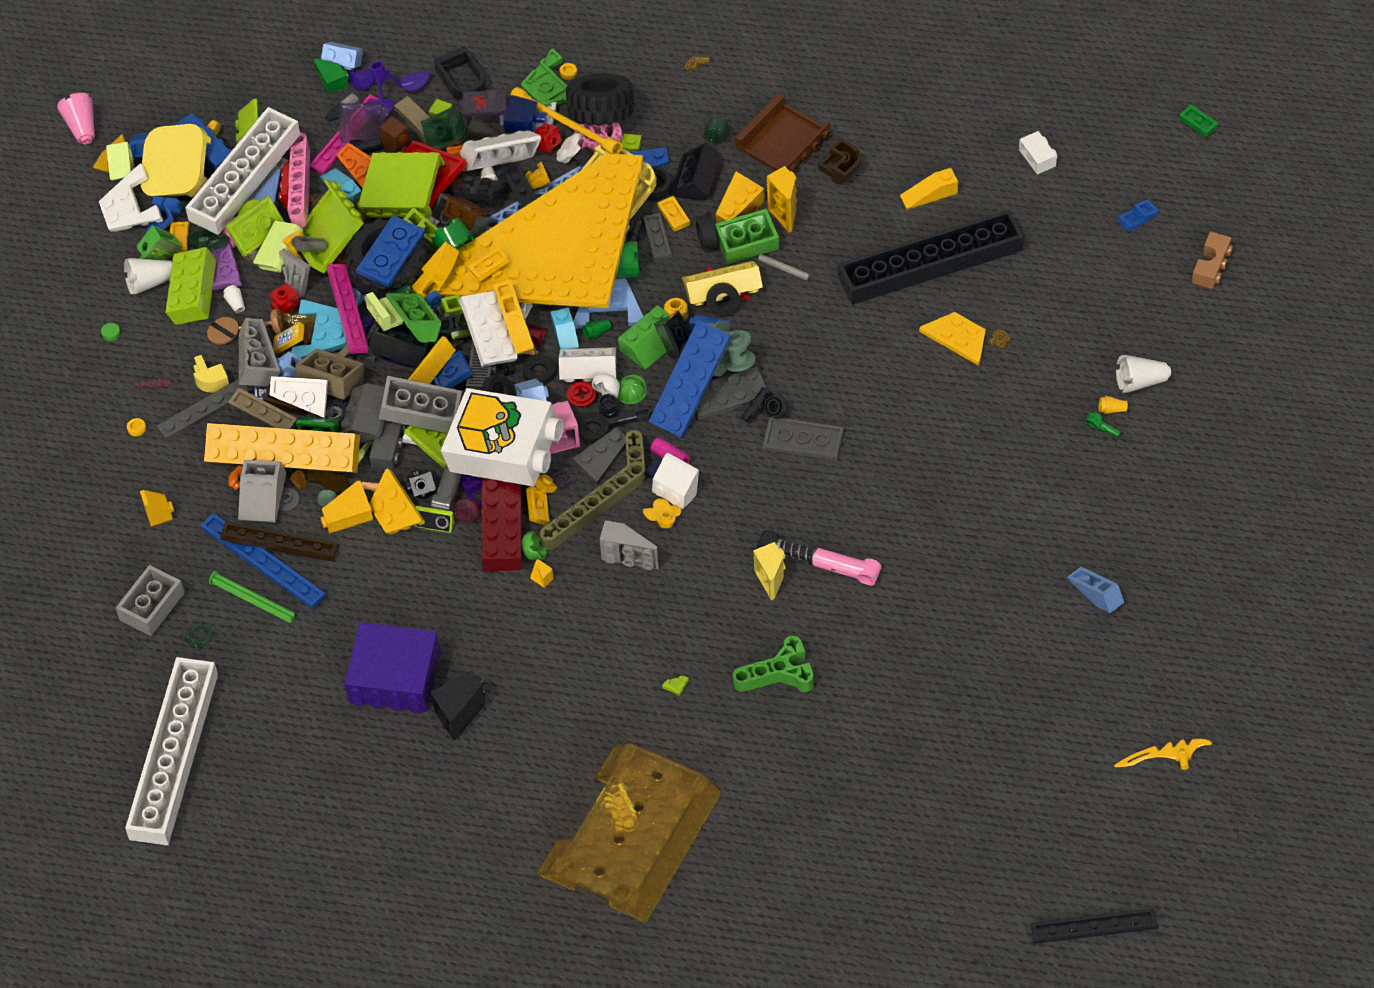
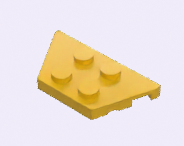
(957, 335)
(393, 505)

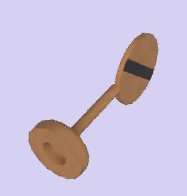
(226, 328)

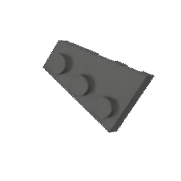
(599, 456)

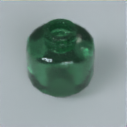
(716, 130)

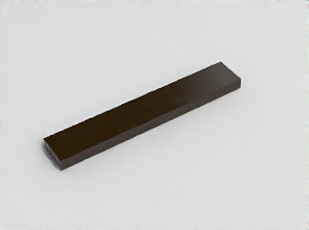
(279, 541)

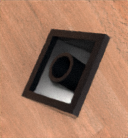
(672, 333)

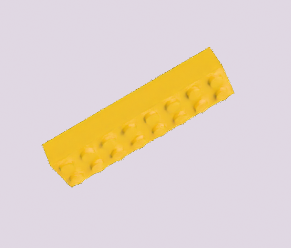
(289, 446)

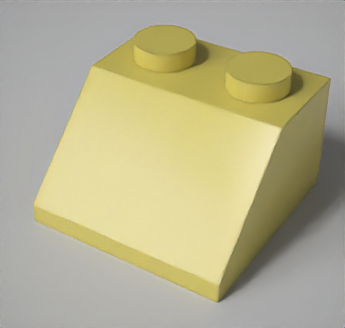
(769, 567)

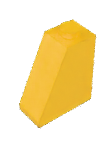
(347, 509)

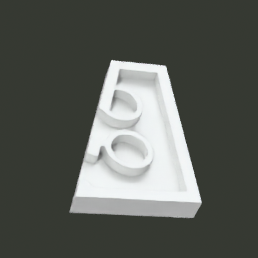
(303, 393)

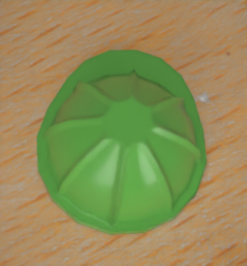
(632, 389)

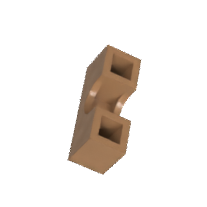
(1208, 272)

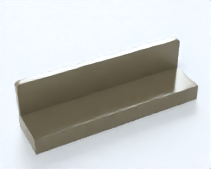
(262, 410)

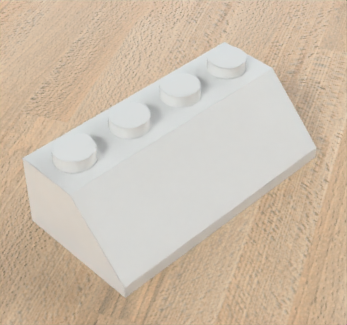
(500, 149)

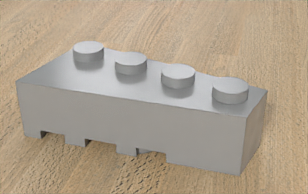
(256, 355)

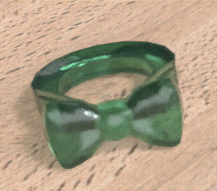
(199, 643)

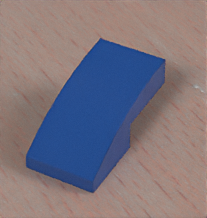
(1139, 215)

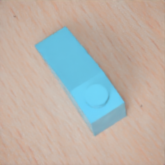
(347, 184)

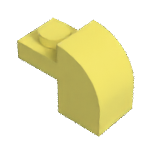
(211, 378)

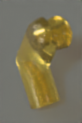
(695, 61)

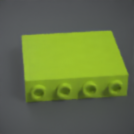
(399, 183)
(335, 222)

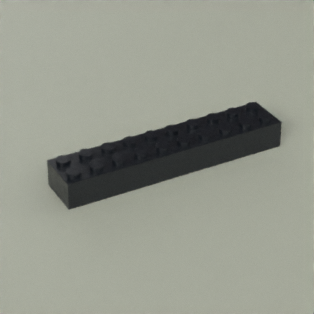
(930, 257)

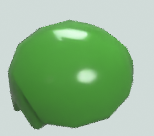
(531, 547)

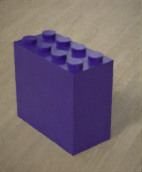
(392, 667)

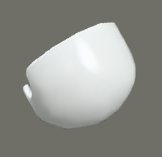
(606, 384)

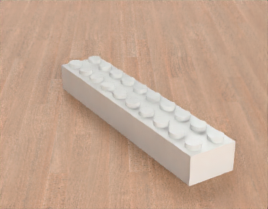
(171, 751)

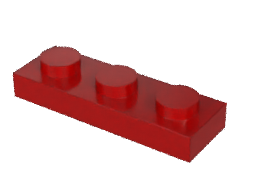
(284, 185)

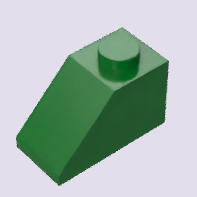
(331, 75)

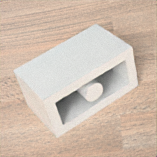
(1038, 152)

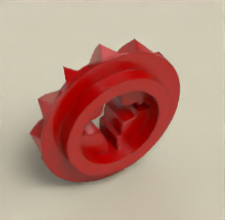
(586, 388)

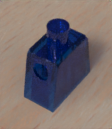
(522, 115)

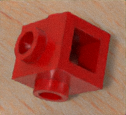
(549, 137)
(284, 299)

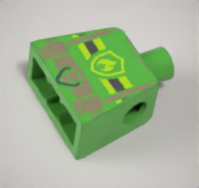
(158, 244)

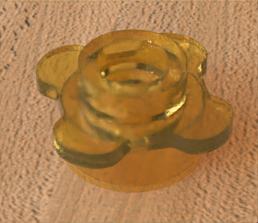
(1000, 334)

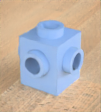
(287, 365)

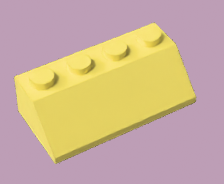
(741, 276)

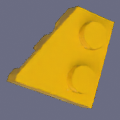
(538, 178)

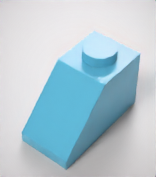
(564, 329)

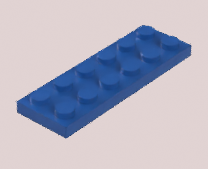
(690, 378)

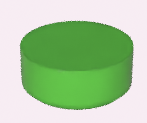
(110, 331)

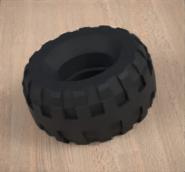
(359, 247)

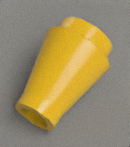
(1112, 405)

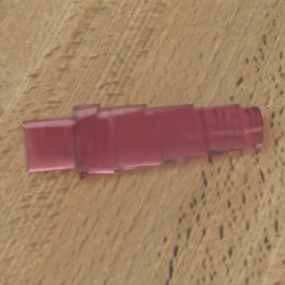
(154, 383)

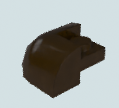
(841, 161)

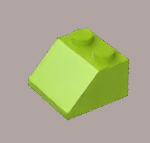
(246, 119)

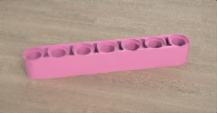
(299, 181)

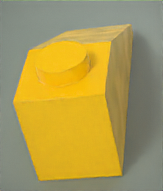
(935, 187)

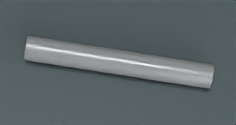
(784, 267)

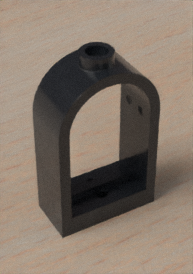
(453, 60)

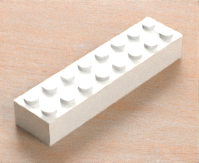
(242, 171)

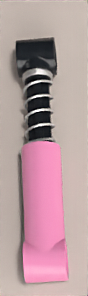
(864, 570)

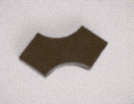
(328, 480)

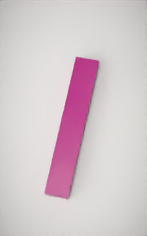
(328, 156)
(347, 308)

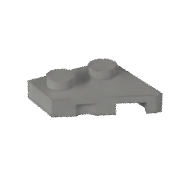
(295, 272)

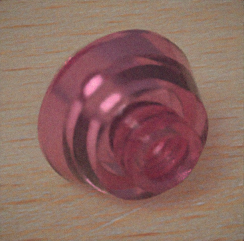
(467, 510)

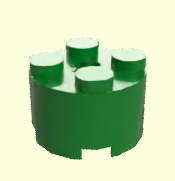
(455, 234)
(628, 263)

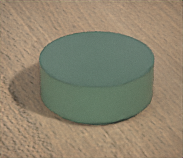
(326, 497)

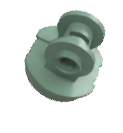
(736, 355)

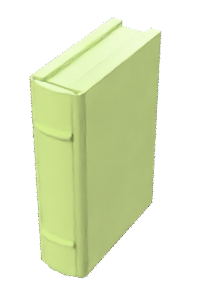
(268, 255)

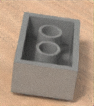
(150, 600)

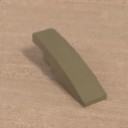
(413, 114)

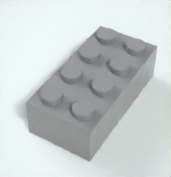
(419, 404)

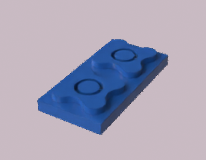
(390, 251)

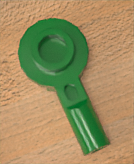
(1095, 420)

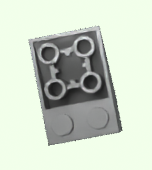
(260, 490)
(627, 547)

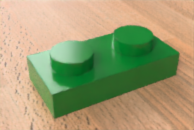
(1198, 121)

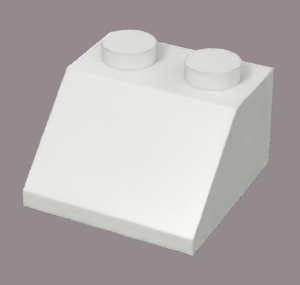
(675, 481)

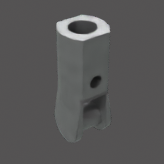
(309, 244)

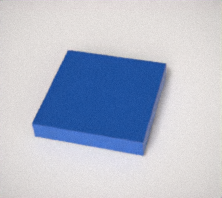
(453, 371)

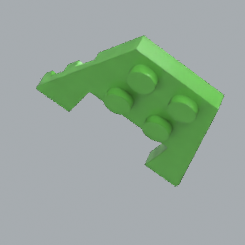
(544, 84)

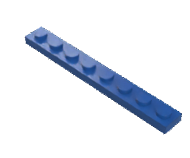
(268, 565)

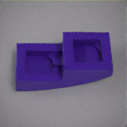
(471, 484)

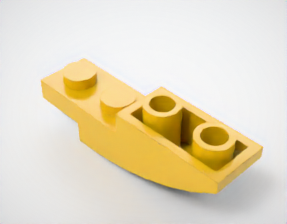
(436, 270)
(513, 317)

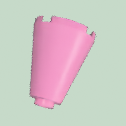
(79, 116)

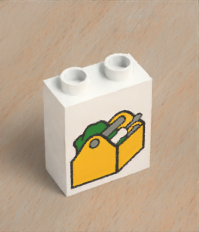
(501, 437)

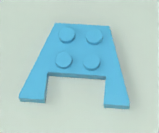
(327, 331)

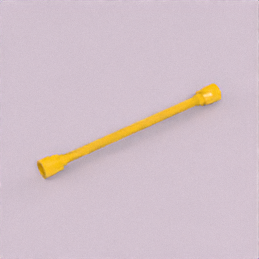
(609, 144)

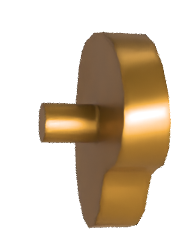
(299, 479)

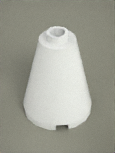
(146, 273)
(1140, 373)

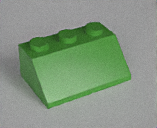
(747, 236)
(416, 315)
(642, 340)

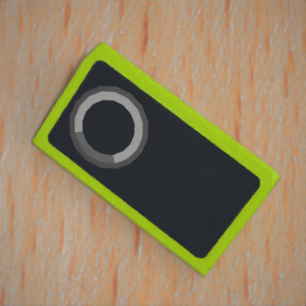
(436, 519)

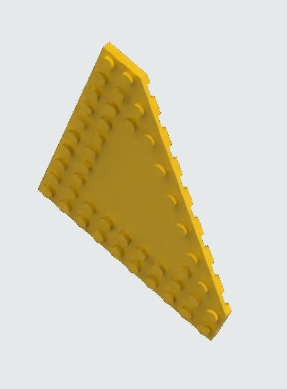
(562, 243)

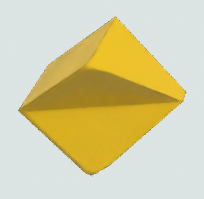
(542, 573)

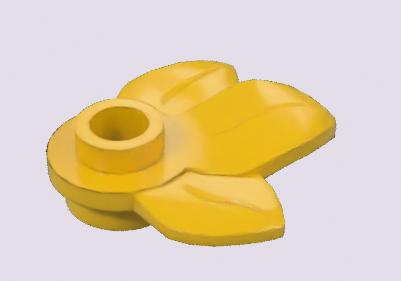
(662, 513)

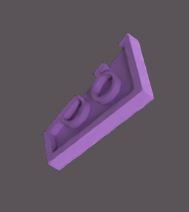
(226, 268)

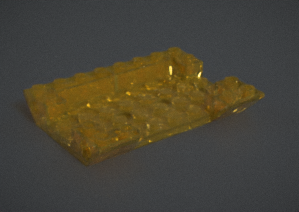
(653, 837)

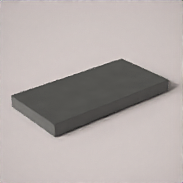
(803, 438)

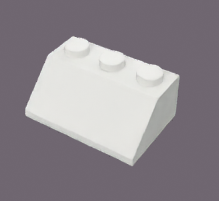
(586, 363)

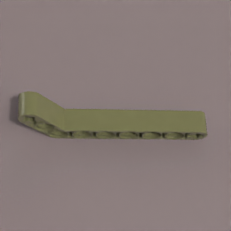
(597, 502)

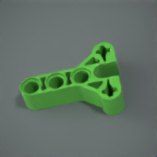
(783, 660)

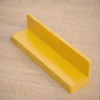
(433, 362)

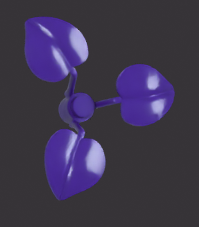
(365, 78)

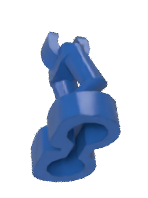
(168, 206)

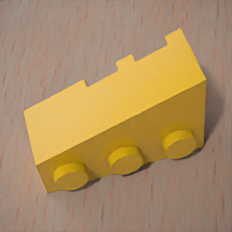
(740, 198)

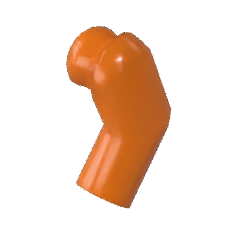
(234, 476)

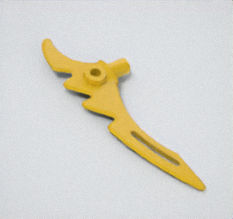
(1181, 752)

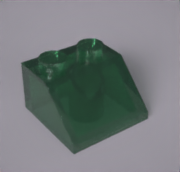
(445, 129)

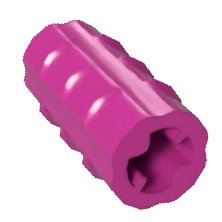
(661, 447)

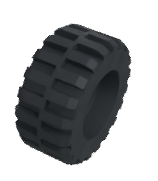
(600, 99)

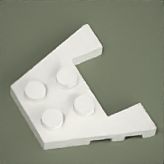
(121, 206)

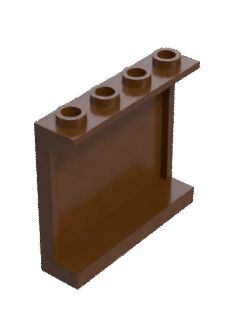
(781, 136)

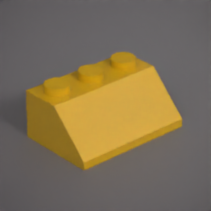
(782, 196)

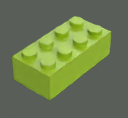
(191, 286)

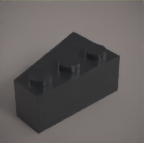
(398, 346)

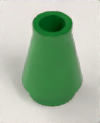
(595, 328)

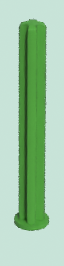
(251, 597)

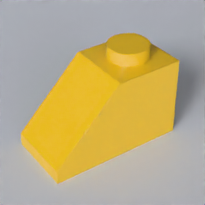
(156, 507)

